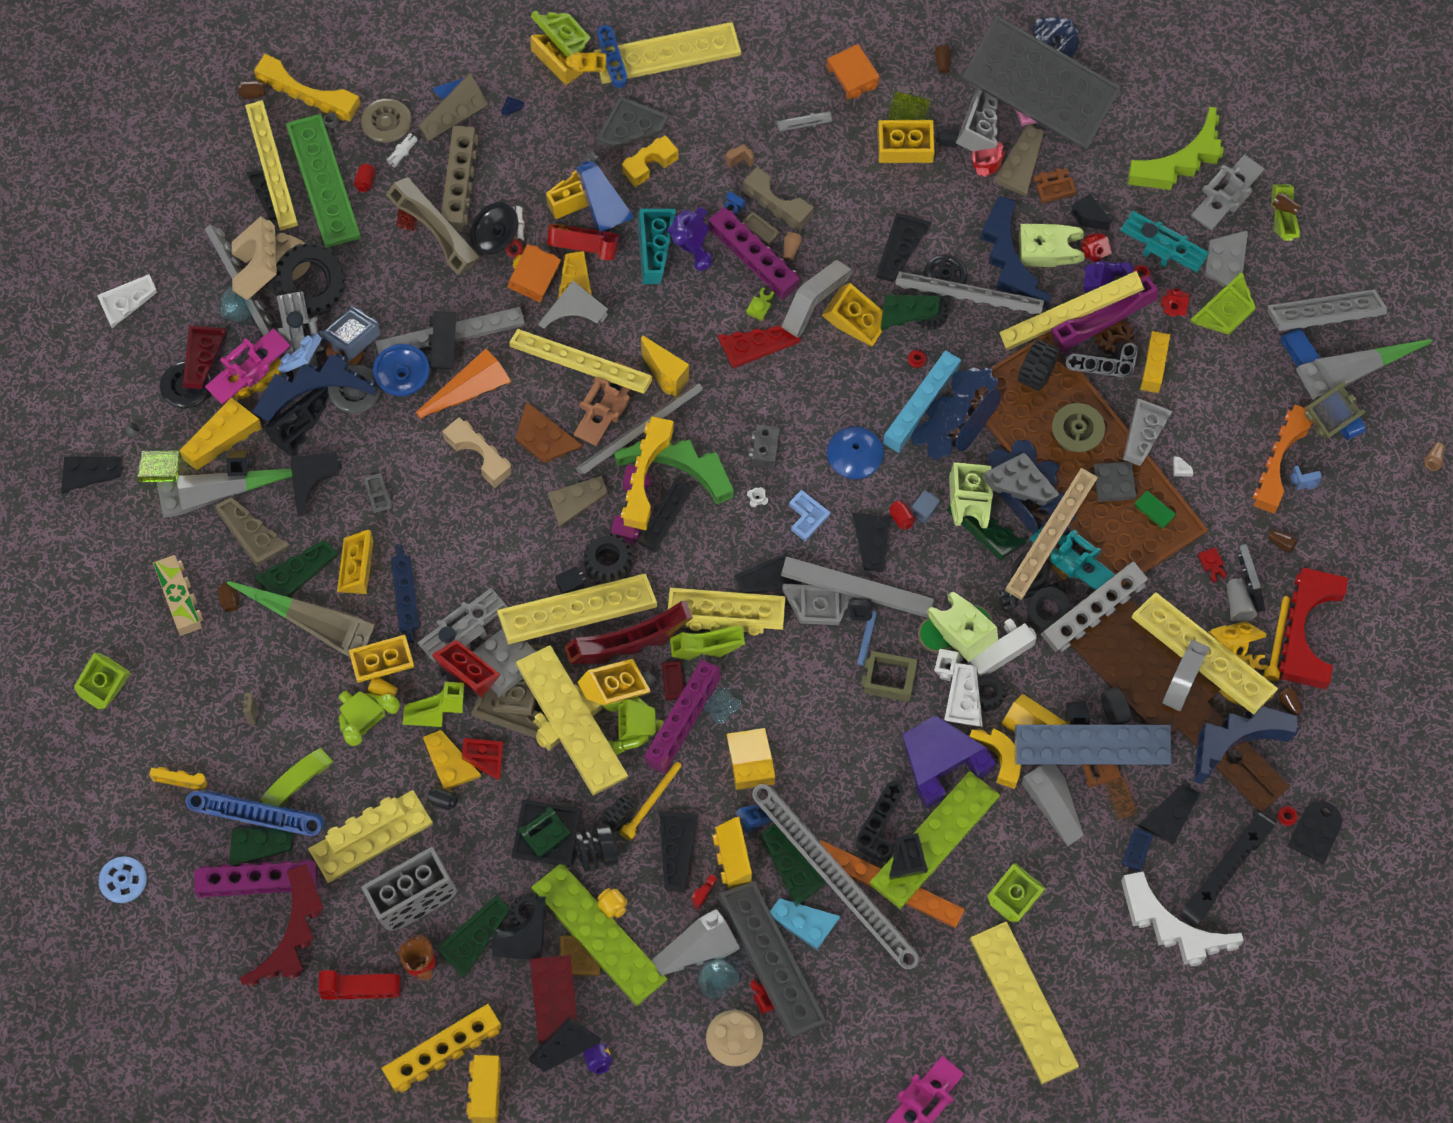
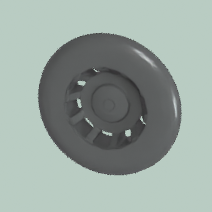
(357, 400)

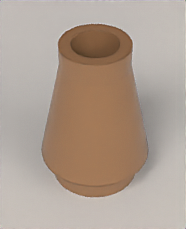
(791, 245)
(1435, 457)

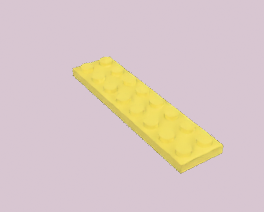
(675, 51)
(576, 608)
(1220, 663)
(571, 720)
(1024, 1002)

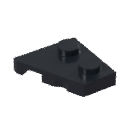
(908, 857)

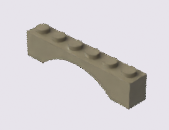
(411, 200)

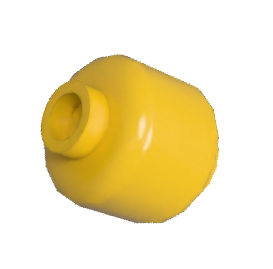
(612, 903)

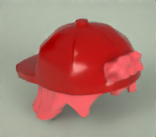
(988, 160)

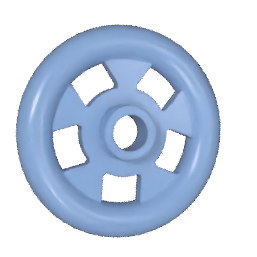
(135, 889)

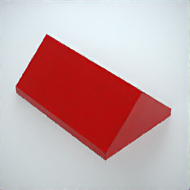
(466, 667)

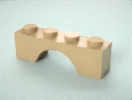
(461, 436)

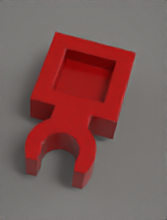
(1212, 562)
(702, 894)
(761, 997)

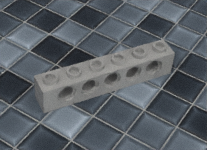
(1130, 574)

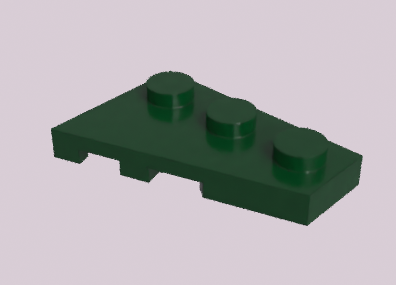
(908, 308)
(256, 844)

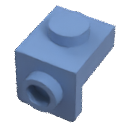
(1307, 481)

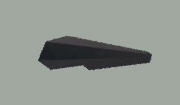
(292, 425)

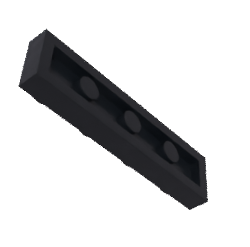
(665, 515)

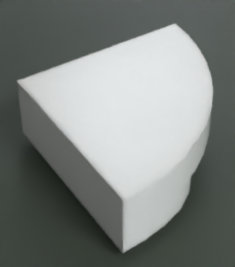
(1181, 468)

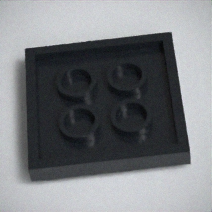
(563, 852)

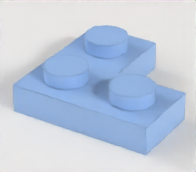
(301, 355)
(812, 515)

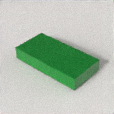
(1154, 510)

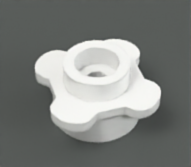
(757, 492)

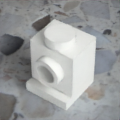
(945, 659)

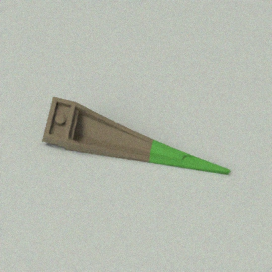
(331, 626)

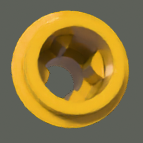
(381, 687)

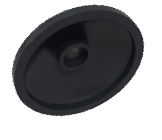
(494, 228)

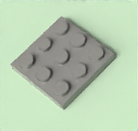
(503, 659)

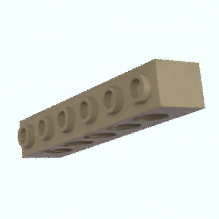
(460, 137)

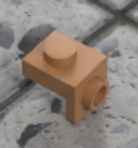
(739, 154)

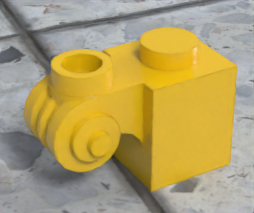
(587, 62)

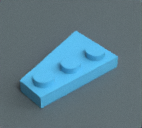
(804, 922)

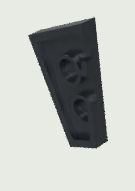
(83, 471)
(872, 539)
(764, 577)

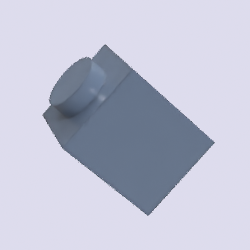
(925, 506)

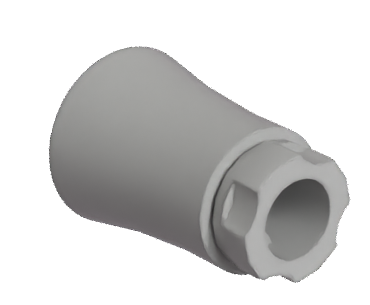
(1240, 601)

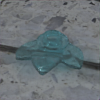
(721, 703)

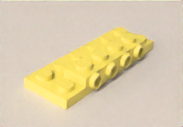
(727, 609)
(369, 835)

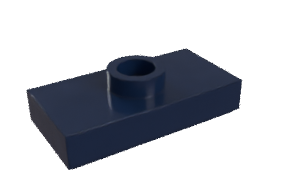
(1137, 849)

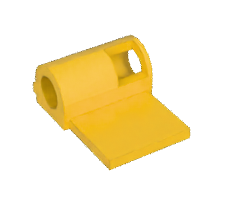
(1237, 636)

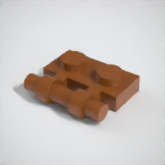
(1054, 189)

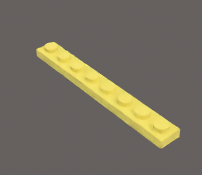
(271, 165)
(1071, 310)
(581, 361)

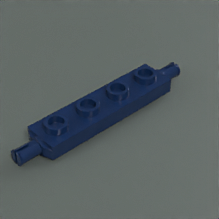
(404, 593)

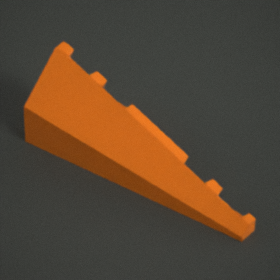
(476, 378)

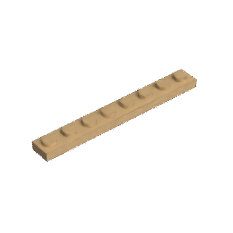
(1051, 534)

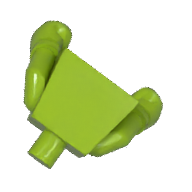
(362, 712)
(635, 723)

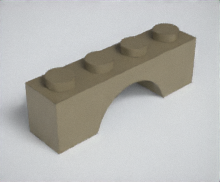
(794, 212)

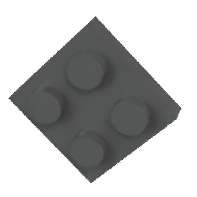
(1114, 482)

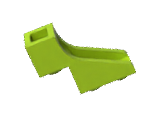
(1285, 223)
(712, 643)
(430, 710)

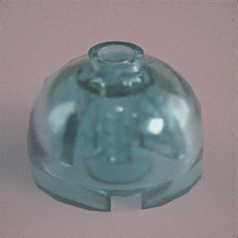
(233, 307)
(717, 977)

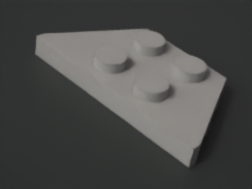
(1226, 257)
(816, 604)

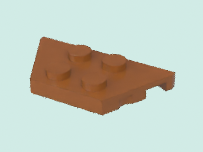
(543, 436)

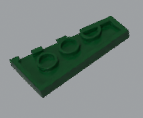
(297, 570)
(795, 870)

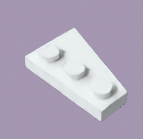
(126, 298)
(964, 697)

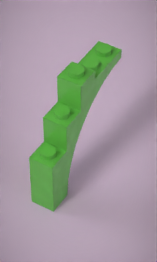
(682, 455)

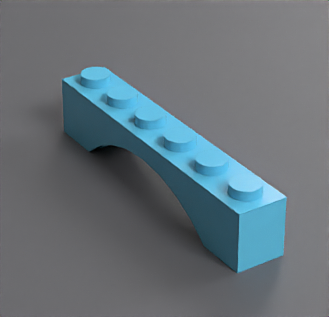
(911, 414)

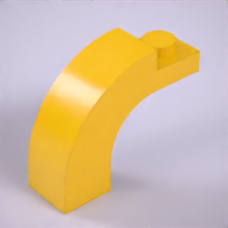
(1004, 750)

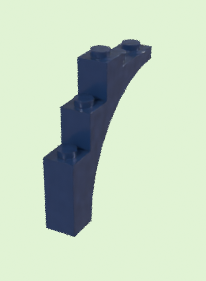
(282, 391)

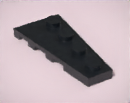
(901, 243)

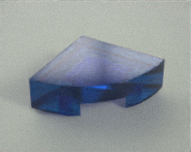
(511, 106)

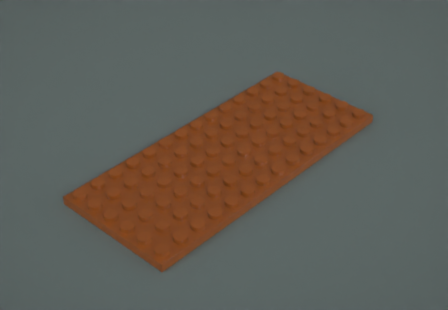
(1111, 525)

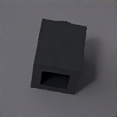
(237, 463)
(570, 580)
(1077, 713)

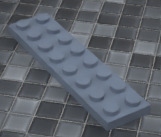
(1092, 744)

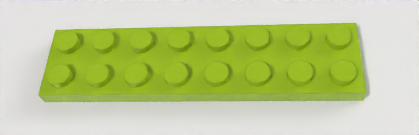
(940, 835)
(599, 935)

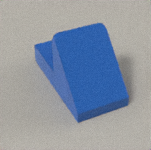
(752, 818)

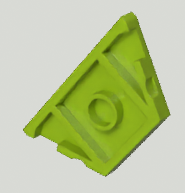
(563, 31)
(1227, 308)

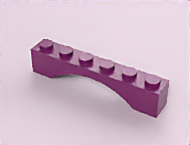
(1078, 330)

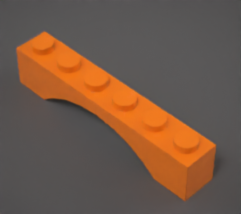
(1271, 491)

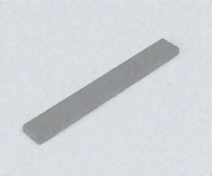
(638, 429)
(856, 587)

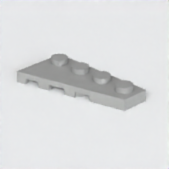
(1144, 429)

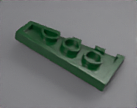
(994, 538)
(470, 940)

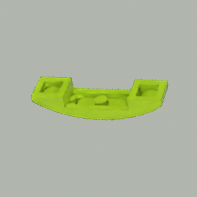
(296, 777)

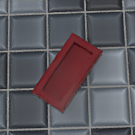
(672, 680)

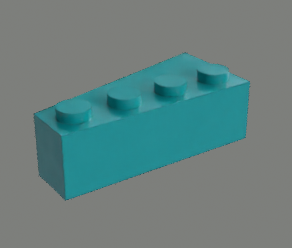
(653, 242)

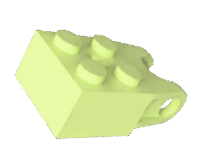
(1048, 245)
(970, 493)
(964, 627)

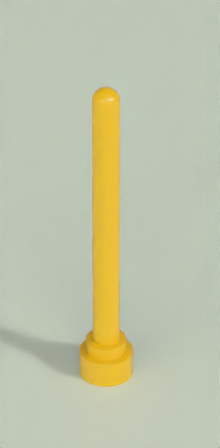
(1272, 672)
(629, 830)

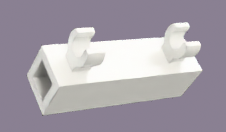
(1004, 649)

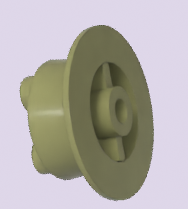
(1078, 427)

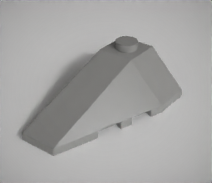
(1052, 796)
(702, 941)

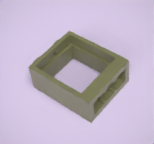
(884, 691)

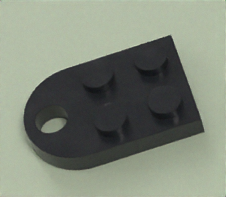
(1316, 833)

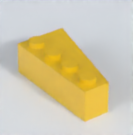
(219, 434)

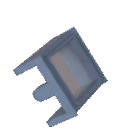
(351, 333)

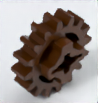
(1110, 340)

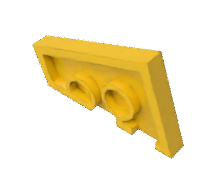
(575, 270)
(448, 762)

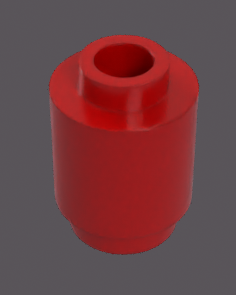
(364, 178)
(902, 515)

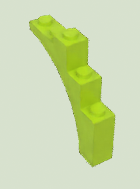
(1163, 172)

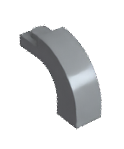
(1185, 675)

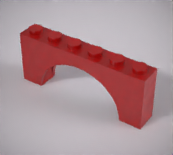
(1300, 662)

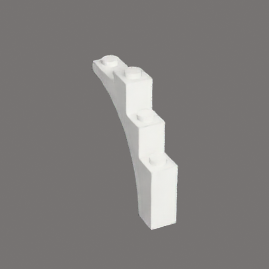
(1192, 942)

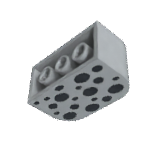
(410, 890)

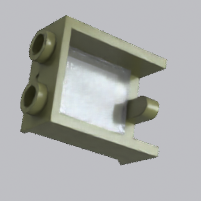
(1332, 411)

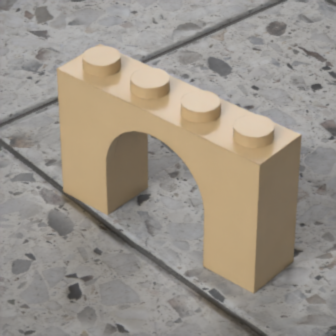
(257, 245)

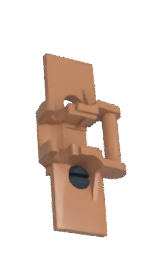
(610, 409)

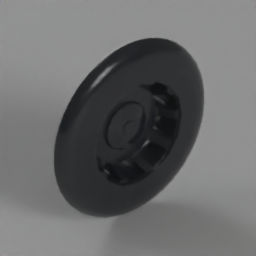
(182, 396)

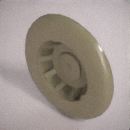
(386, 126)

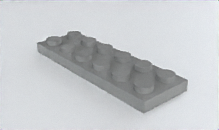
(1327, 310)

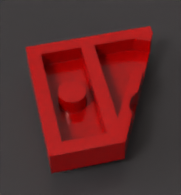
(483, 755)

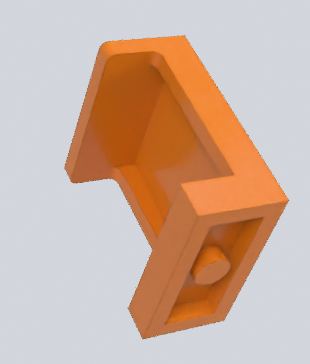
(853, 71)
(533, 273)

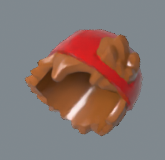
(418, 957)

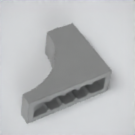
(575, 302)

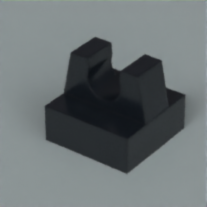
(860, 609)

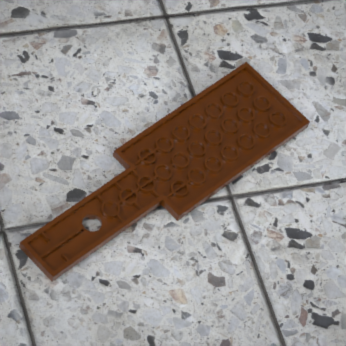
(1143, 670)

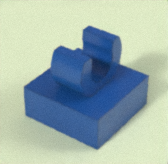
(736, 201)

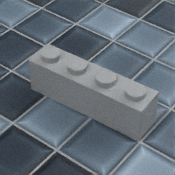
(979, 124)

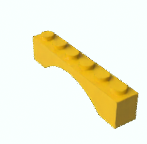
(340, 102)
(658, 438)

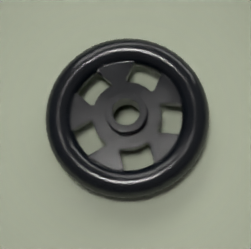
(939, 261)

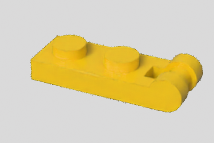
(178, 778)

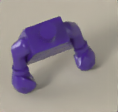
(689, 233)
(1103, 273)

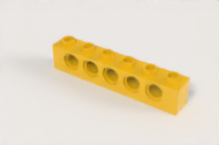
(482, 1016)

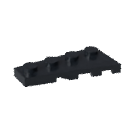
(677, 845)

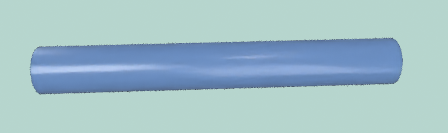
(866, 639)

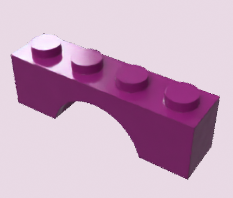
(618, 527)

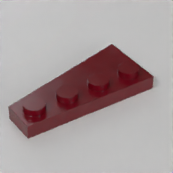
(201, 352)

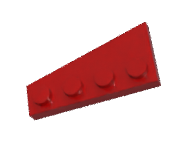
(750, 346)

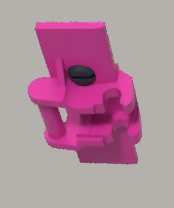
(250, 371)
(921, 1093)

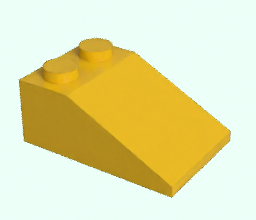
(854, 314)
(667, 368)
(750, 758)

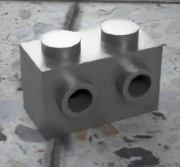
(765, 446)

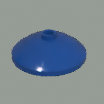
(401, 360)
(855, 462)

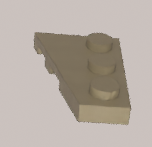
(576, 498)

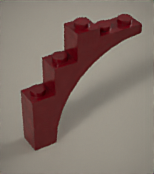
(629, 641)
(298, 933)

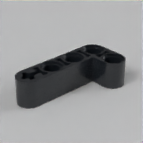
(1097, 360)
(882, 819)

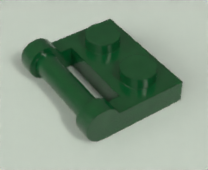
(546, 838)

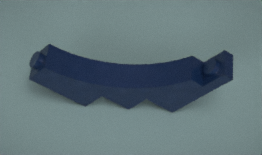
(1014, 277)
(1235, 729)

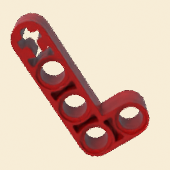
(584, 240)
(366, 986)

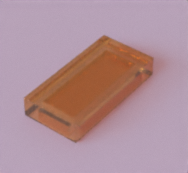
(1121, 798)

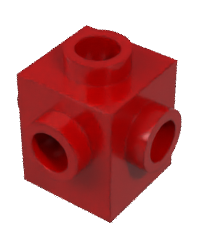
(1095, 247)
(1175, 302)

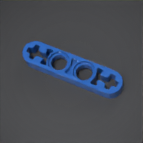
(612, 56)

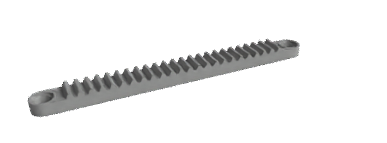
(836, 876)

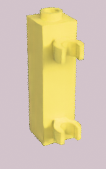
(547, 736)

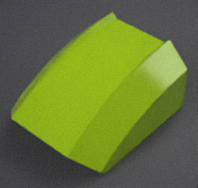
(101, 681)
(1015, 893)

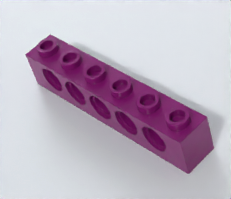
(781, 286)
(682, 716)
(245, 886)

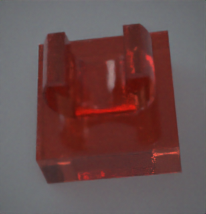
(406, 220)

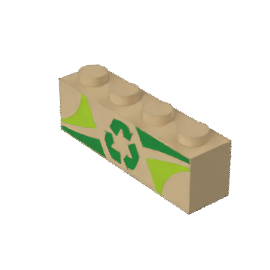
(177, 595)

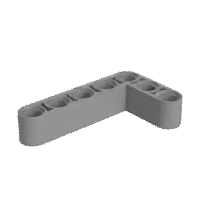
(812, 293)

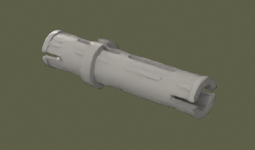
(804, 121)

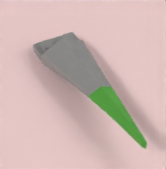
(1329, 371)
(201, 490)

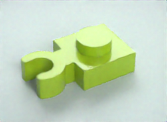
(760, 306)

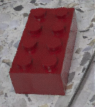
(552, 993)

